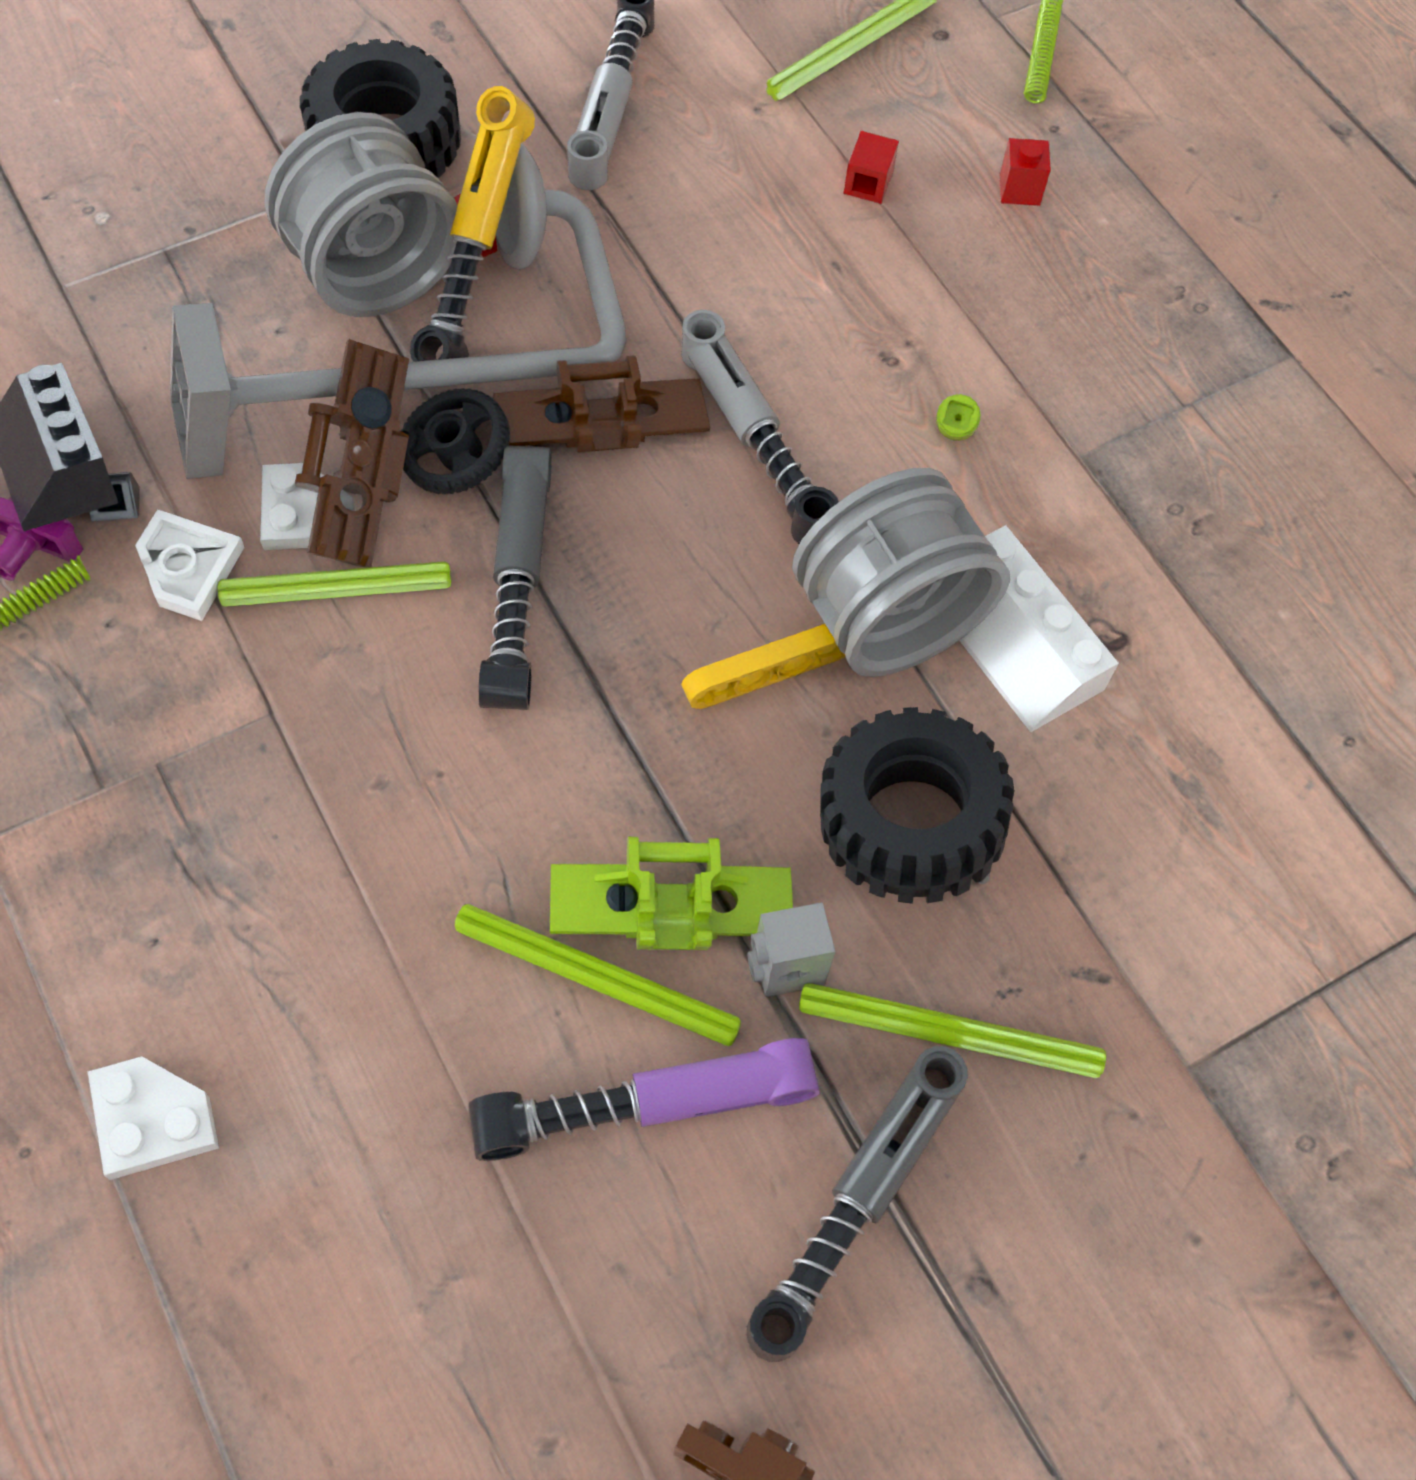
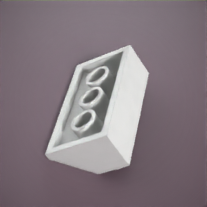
(1037, 643)

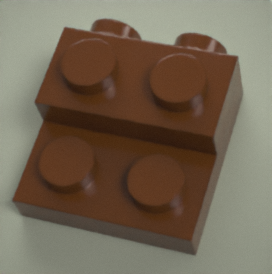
(760, 1457)

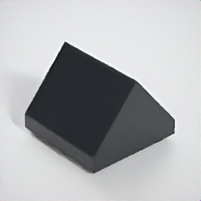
(128, 496)

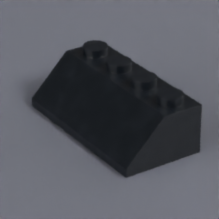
(50, 450)

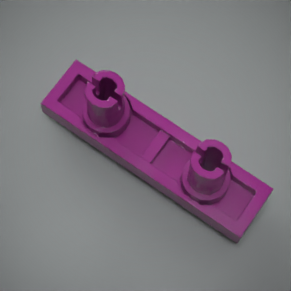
(54, 538)

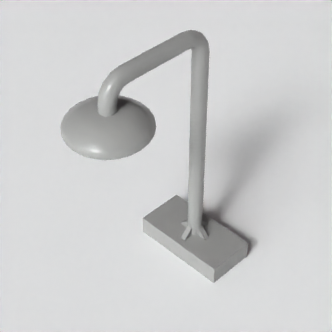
(207, 395)

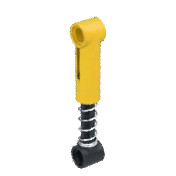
(476, 217)

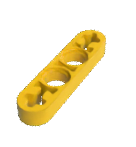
(761, 667)

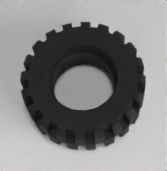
(389, 81)
(916, 750)

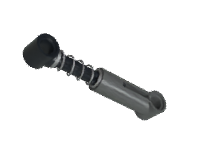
(526, 480)
(862, 1197)

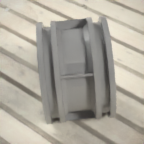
(361, 214)
(899, 571)

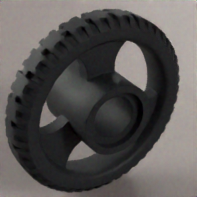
(452, 437)

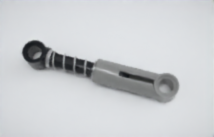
(608, 95)
(751, 416)

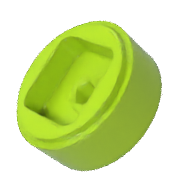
(958, 417)

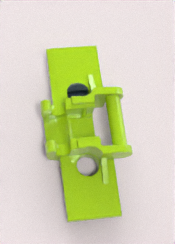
(664, 916)

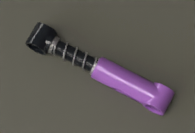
(774, 1074)

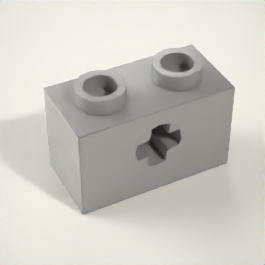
(791, 949)

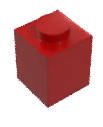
(871, 167)
(1025, 171)

